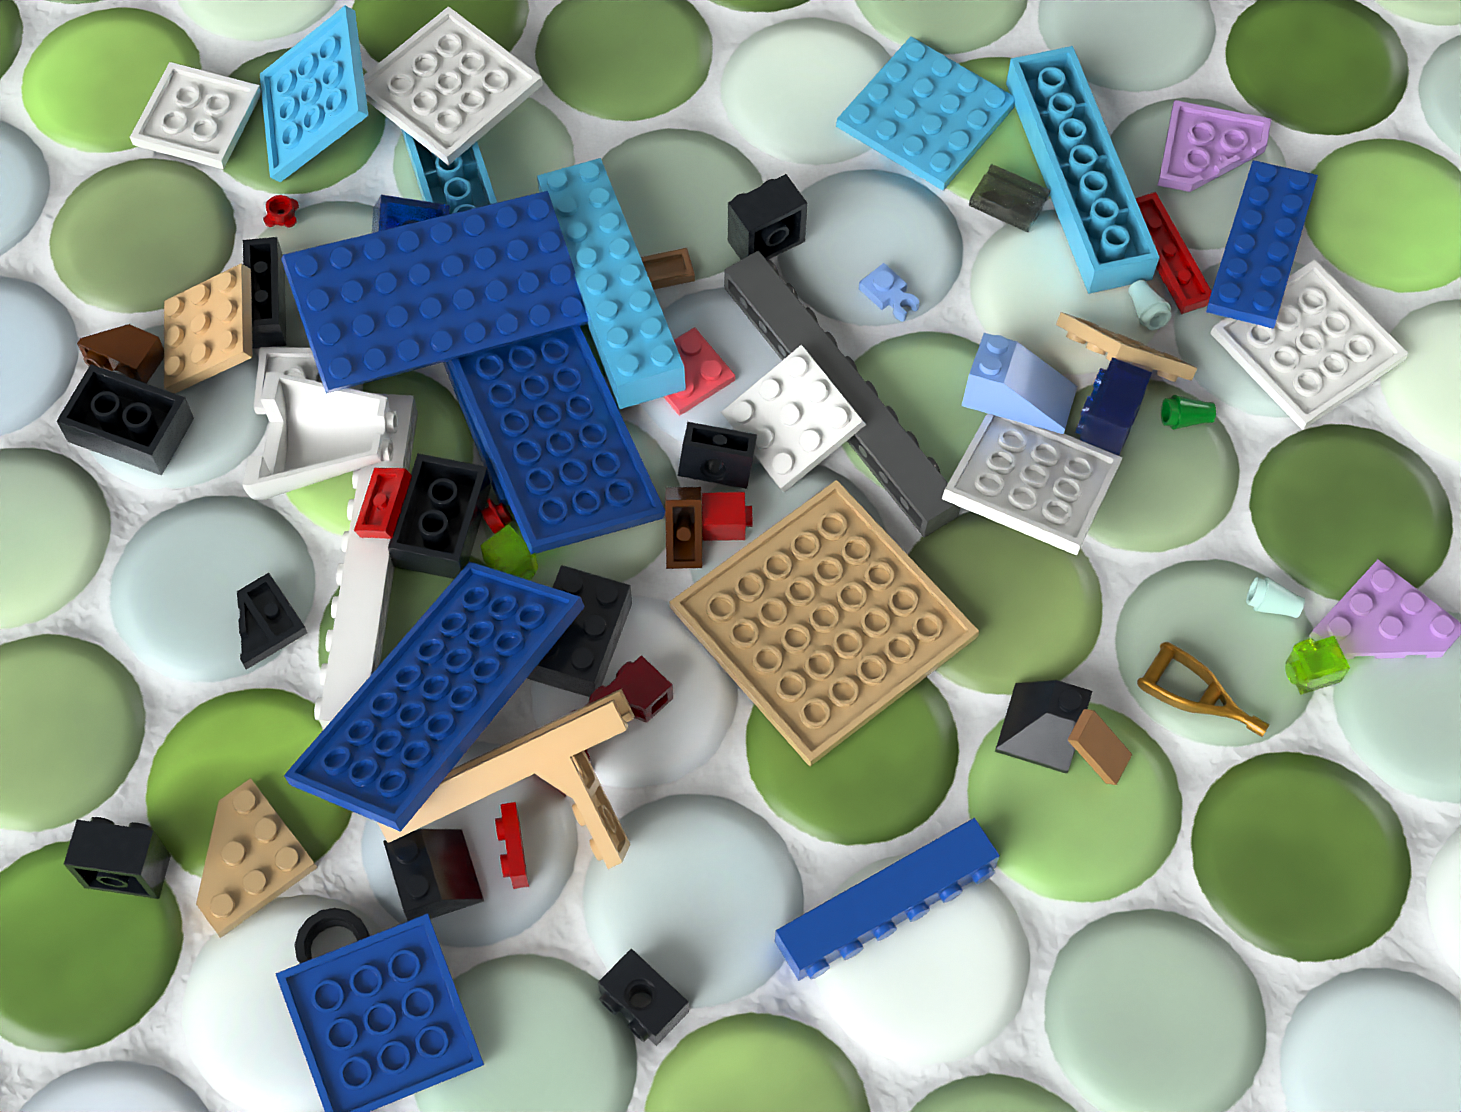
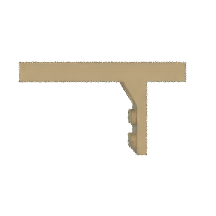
(556, 756)

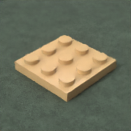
(207, 329)

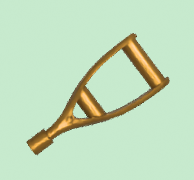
(1208, 700)

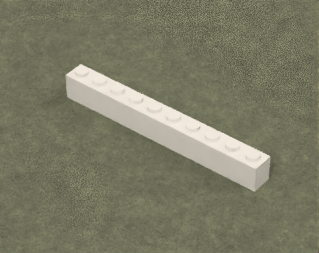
(364, 584)

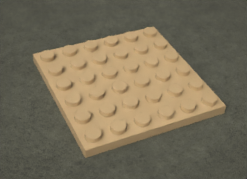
(823, 621)

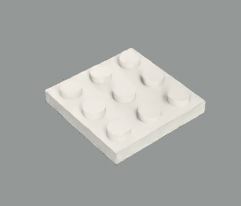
(196, 115)
(795, 418)

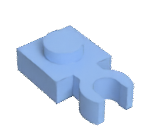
(886, 289)

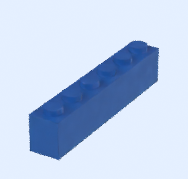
(886, 900)

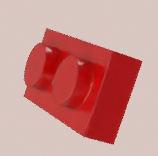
(382, 503)
(513, 862)

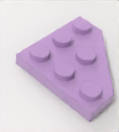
(1208, 143)
(1388, 619)

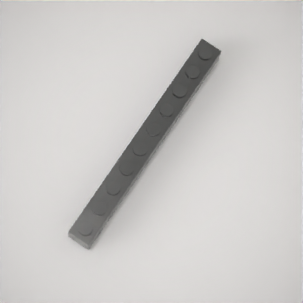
(882, 443)

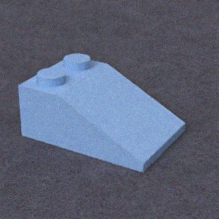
(1018, 385)

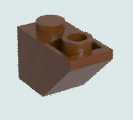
(124, 351)

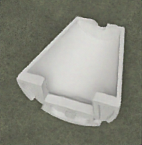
(317, 435)

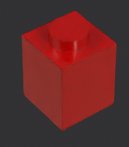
(725, 516)

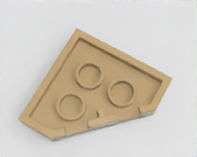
(1124, 348)
(248, 859)

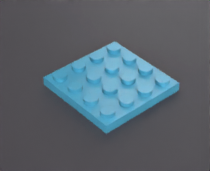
(313, 94)
(926, 113)

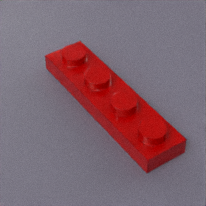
(1175, 261)

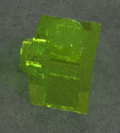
(509, 554)
(1316, 664)

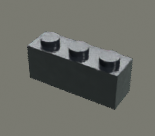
(267, 291)

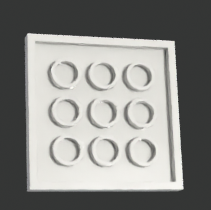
(449, 85)
(1318, 350)
(1033, 481)

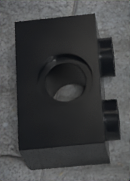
(717, 455)
(634, 976)

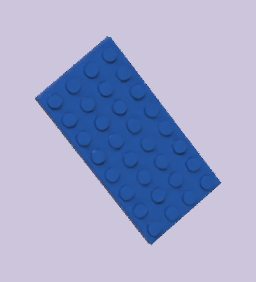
(435, 290)
(556, 440)
(434, 694)

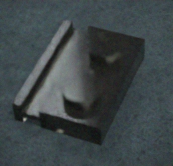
(1009, 198)

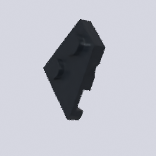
(265, 620)

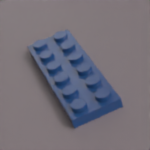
(1262, 244)

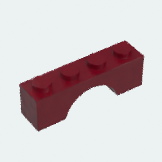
(643, 688)

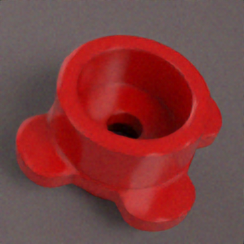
(277, 205)
(496, 516)

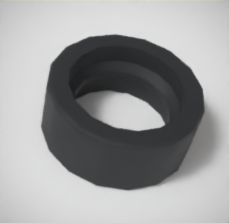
(321, 921)

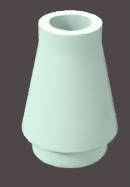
(1149, 305)
(1271, 597)

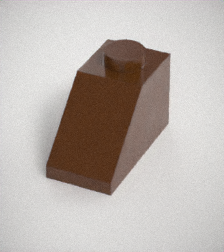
(683, 527)

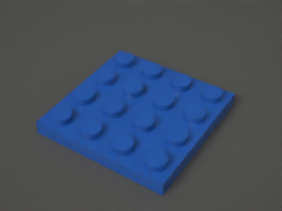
(379, 1018)

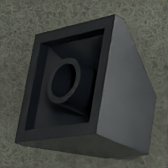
(1041, 722)

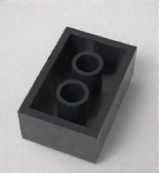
(125, 419)
(440, 516)
(587, 646)

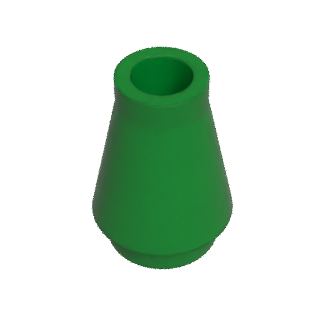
(1185, 412)

